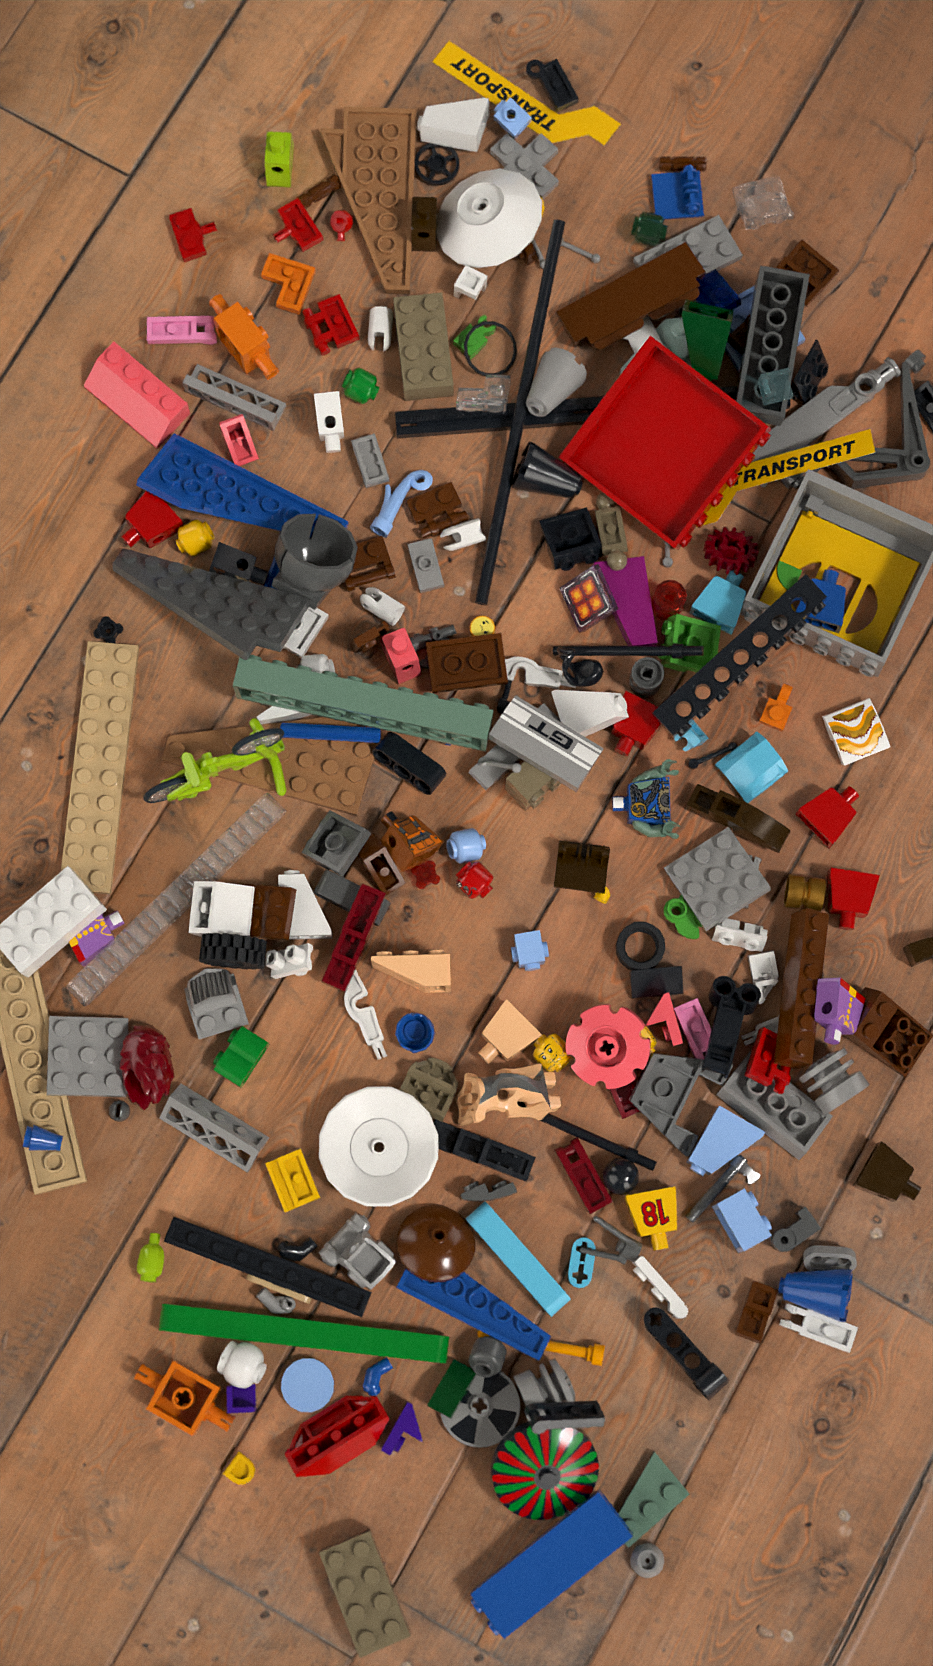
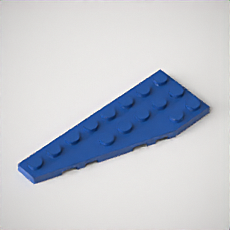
(214, 486)

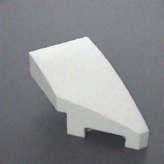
(763, 972)

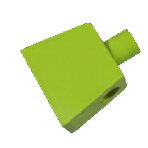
(279, 154)

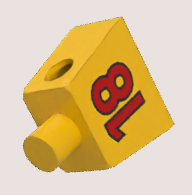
(654, 1214)

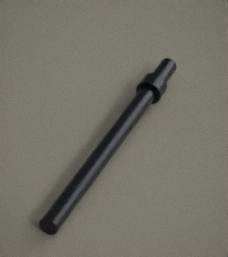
(677, 650)
(630, 1153)

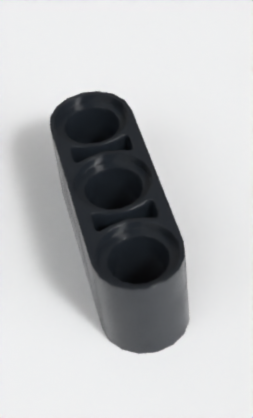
(409, 763)

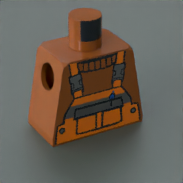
(409, 841)

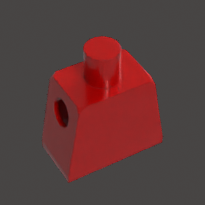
(150, 521)
(638, 727)
(829, 814)
(850, 894)

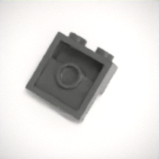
(336, 843)

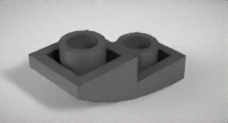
(478, 1193)

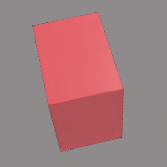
(238, 440)

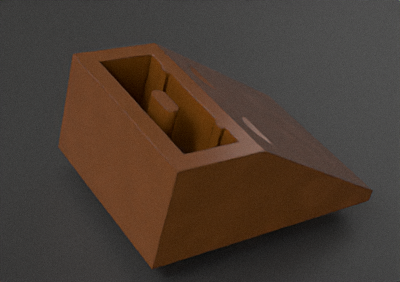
(889, 1032)

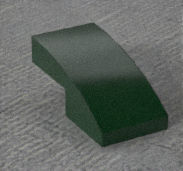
(452, 1389)

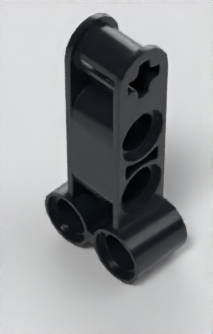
(727, 1022)
(707, 1375)

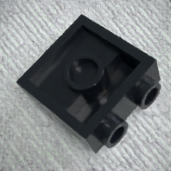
(571, 539)

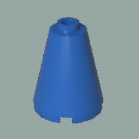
(819, 1291)

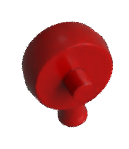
(341, 222)

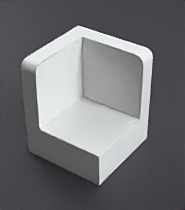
(470, 283)

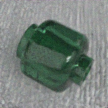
(649, 228)

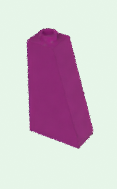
(633, 599)

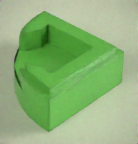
(788, 574)

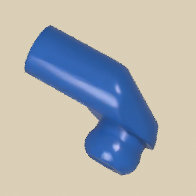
(373, 1376)

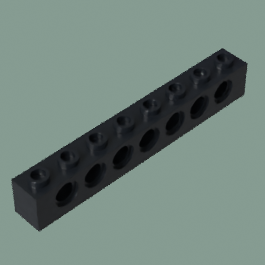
(802, 590)

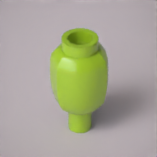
(151, 1259)

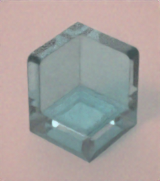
(775, 386)

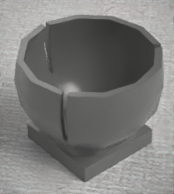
(316, 562)

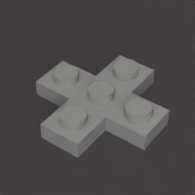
(528, 161)

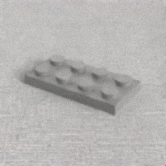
(708, 241)

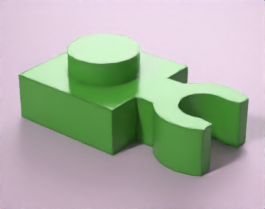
(477, 339)

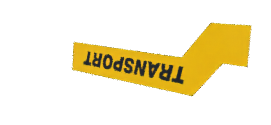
(544, 120)
(795, 463)

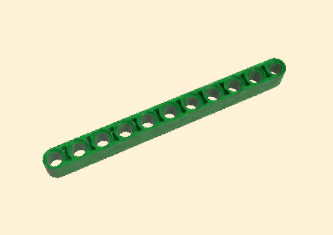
(304, 1333)

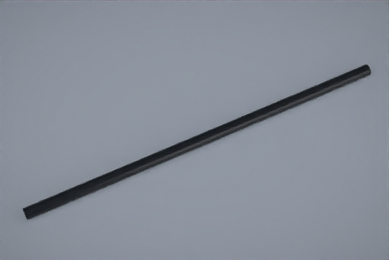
(520, 413)

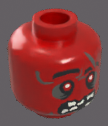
(474, 880)

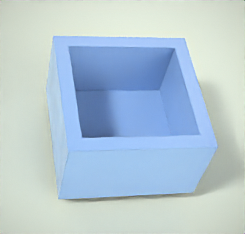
(742, 1220)

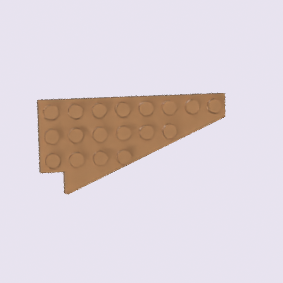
(313, 770)

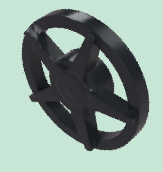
(437, 164)

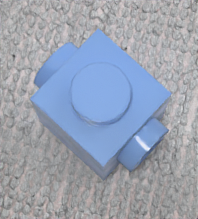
(515, 125)
(529, 950)

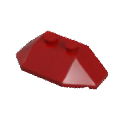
(336, 1435)

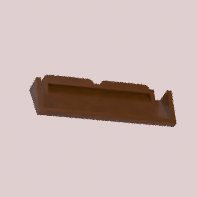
(623, 303)

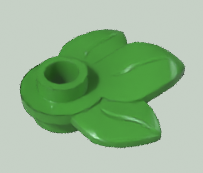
(686, 921)

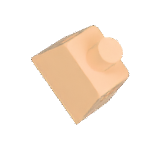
(507, 1034)

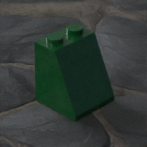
(706, 336)

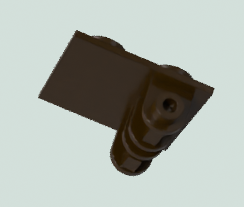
(581, 867)

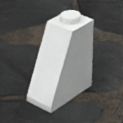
(455, 123)
(589, 711)
(307, 918)

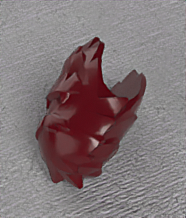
(146, 1065)

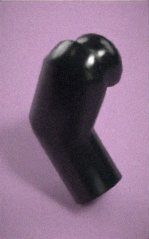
(295, 1252)

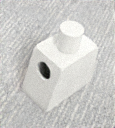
(329, 411)

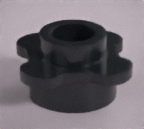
(107, 623)

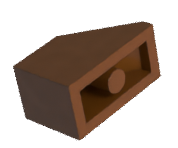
(380, 865)

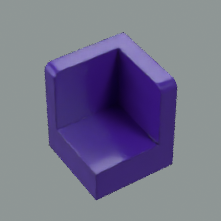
(241, 1399)

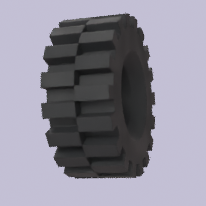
(232, 951)

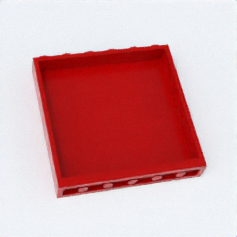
(665, 443)

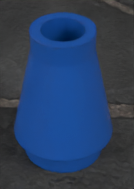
(41, 1139)

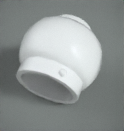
(242, 1364)

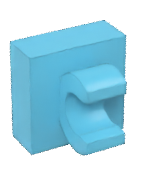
(694, 736)

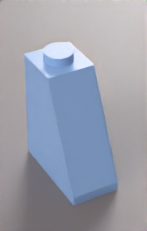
(722, 1141)

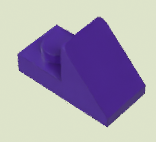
(406, 1423)

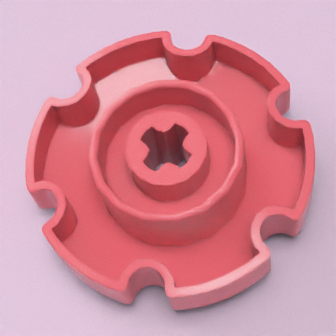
(598, 1064)

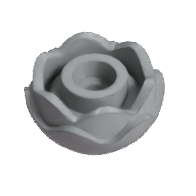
(638, 1558)

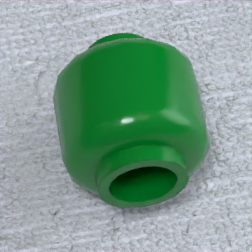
(360, 385)

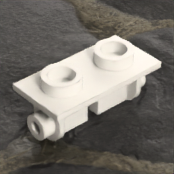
(751, 938)

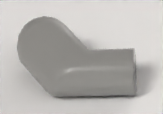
(276, 1304)

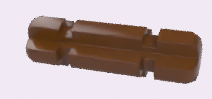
(679, 162)
(320, 191)

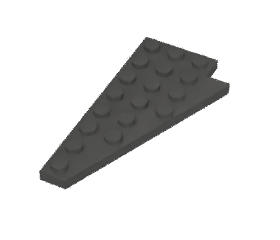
(221, 606)

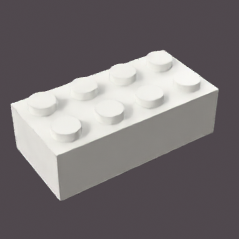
(48, 921)

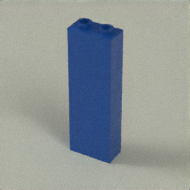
(550, 1564)

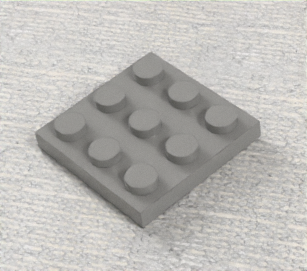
(717, 879)
(85, 1056)

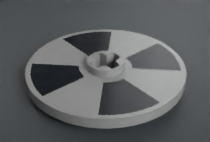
(492, 1424)

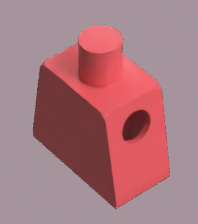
(400, 654)

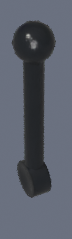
(693, 763)

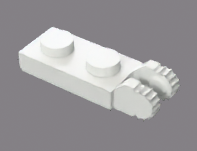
(660, 1288)
(822, 1328)

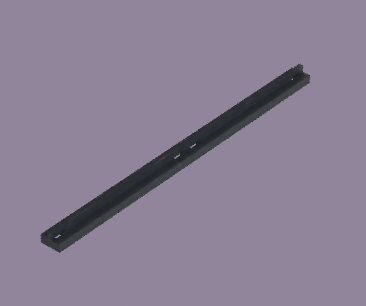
(452, 421)

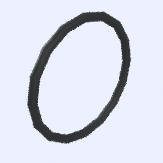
(511, 337)

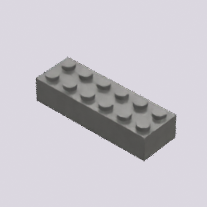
(771, 337)

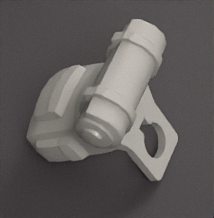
(359, 1253)

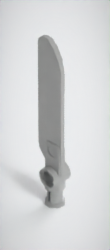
(825, 411)

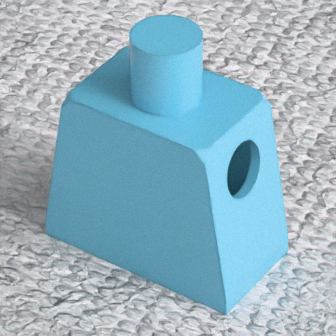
(721, 602)

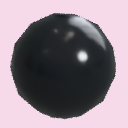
(620, 1176)

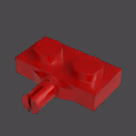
(298, 226)
(190, 234)

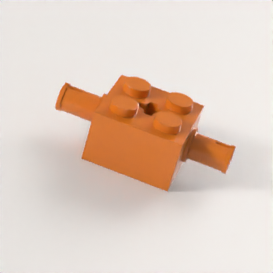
(242, 337)
(167, 1401)

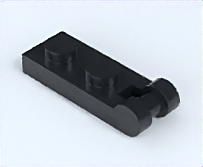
(564, 1415)

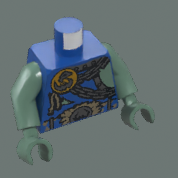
(649, 802)

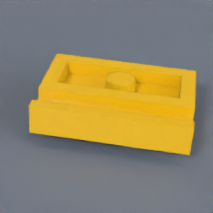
(292, 1180)

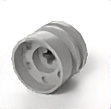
(834, 1081)
(548, 1388)

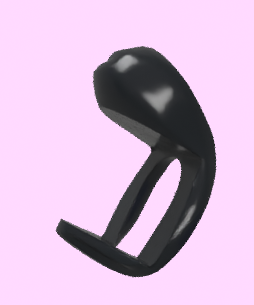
(585, 672)

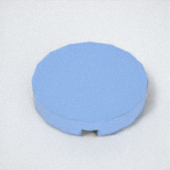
(307, 1385)

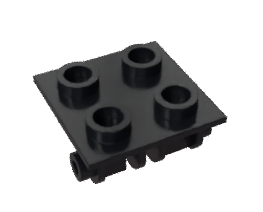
(810, 374)

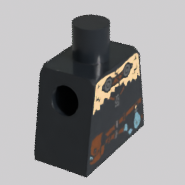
(229, 559)

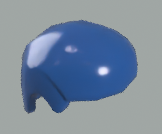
(415, 1032)

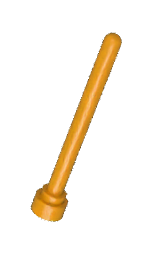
(593, 1353)

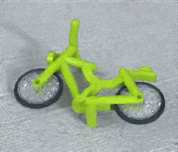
(196, 774)

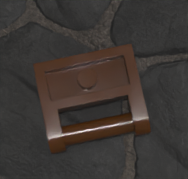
(370, 554)

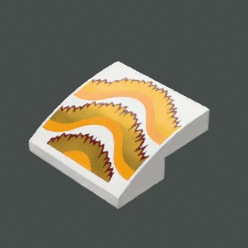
(856, 731)

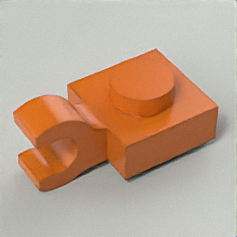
(776, 711)

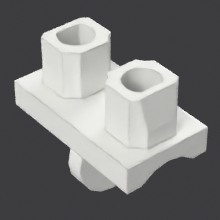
(290, 961)

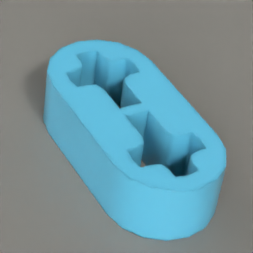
(575, 1261)

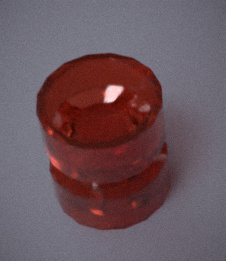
(668, 599)

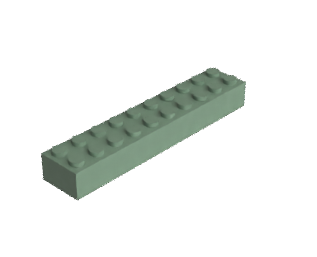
(363, 703)

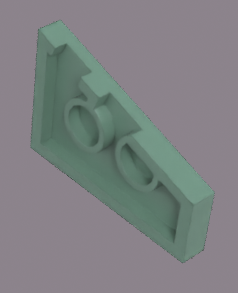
(651, 1498)

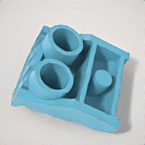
(752, 767)

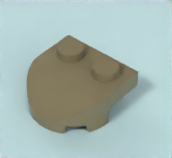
(431, 1085)

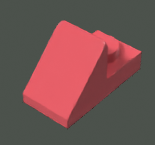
(665, 1012)

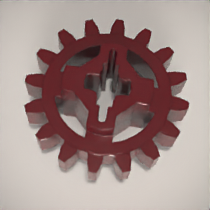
(730, 550)

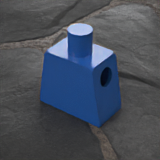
(832, 615)

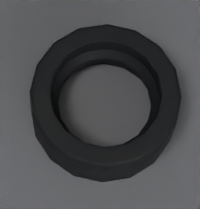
(647, 928)

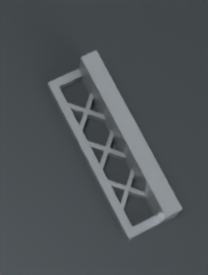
(232, 402)
(215, 1122)

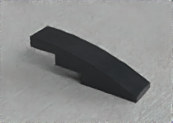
(483, 1151)

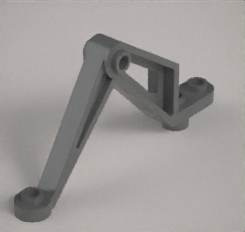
(913, 458)

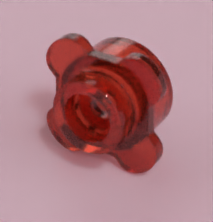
(428, 867)

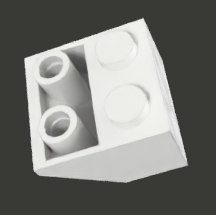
(221, 908)

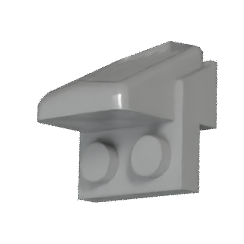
(215, 1002)

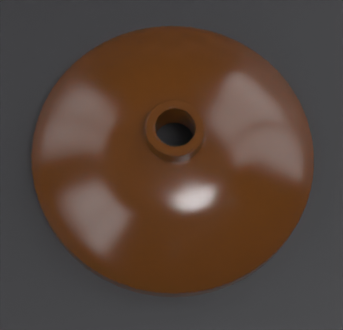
(434, 1258)

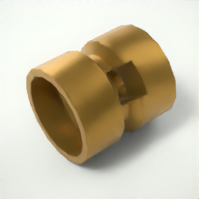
(802, 892)

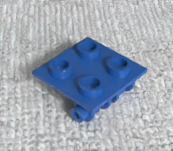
(678, 194)

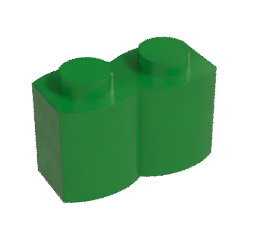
(241, 1056)

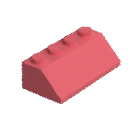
(136, 395)

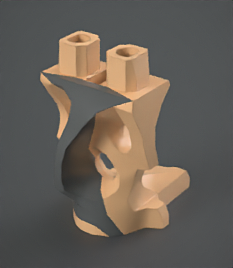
(522, 1085)

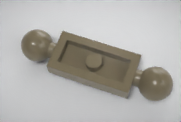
(611, 532)

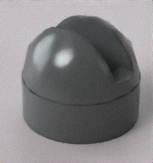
(124, 1111)

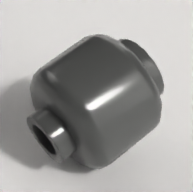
(487, 1356)

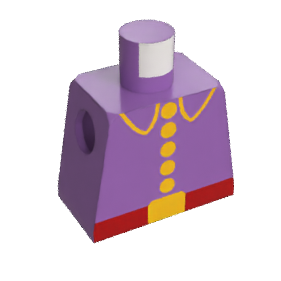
(95, 937)
(837, 1008)

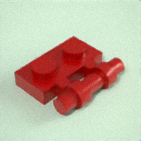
(337, 320)
(761, 1062)

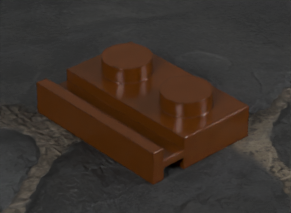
(368, 639)

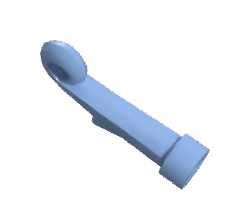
(383, 522)

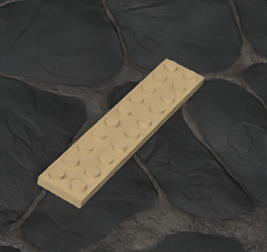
(100, 763)
(25, 1053)

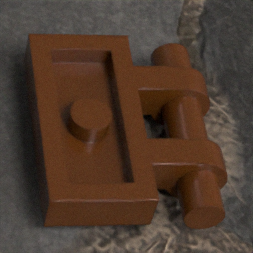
(433, 504)

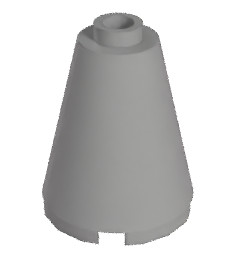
(554, 381)

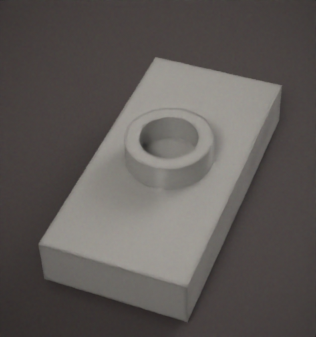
(370, 460)
(425, 565)

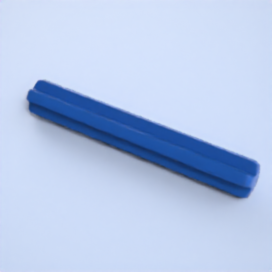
(331, 732)

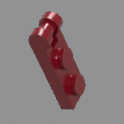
(584, 1176)

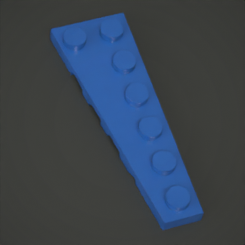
(480, 1309)

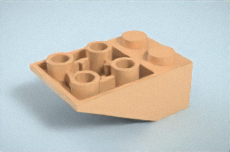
(423, 972)

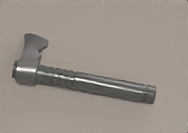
(738, 1164)

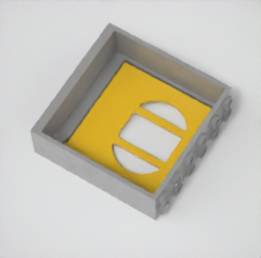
(862, 540)

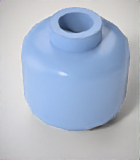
(465, 845)

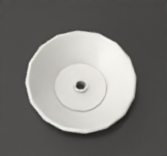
(496, 232)
(372, 1118)

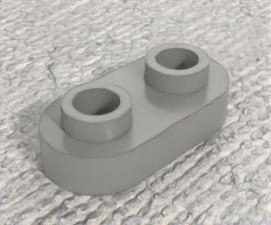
(829, 1258)

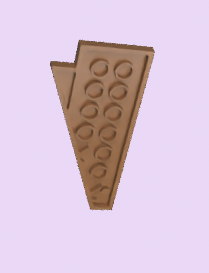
(377, 176)

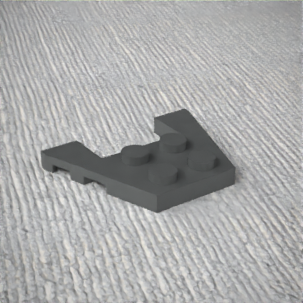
(663, 1092)

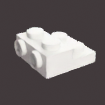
(306, 631)

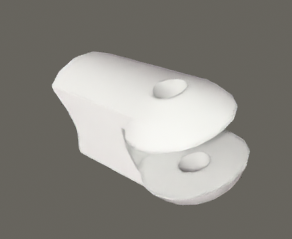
(380, 325)
(464, 534)
(382, 605)

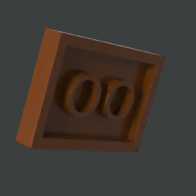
(466, 663)
(272, 911)

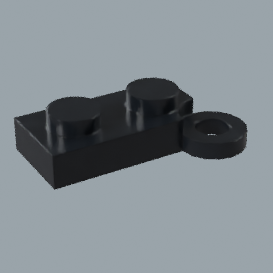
(554, 83)

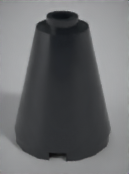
(545, 474)

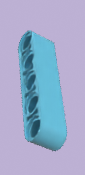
(518, 1259)

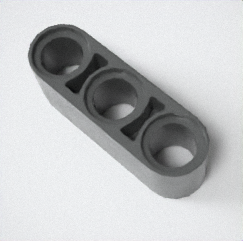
(343, 893)

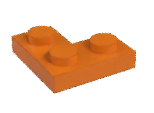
(295, 280)

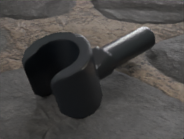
(503, 702)

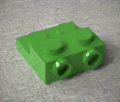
(691, 633)

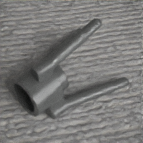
(626, 1246)

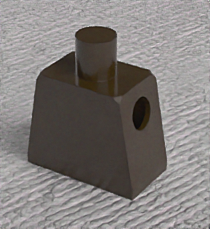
(424, 220)
(887, 1175)

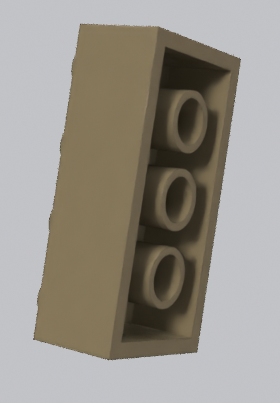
(423, 346)
(365, 1593)

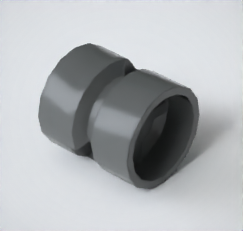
(646, 677)

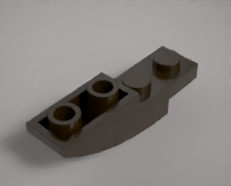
(740, 816)

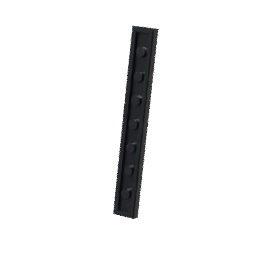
(267, 1267)

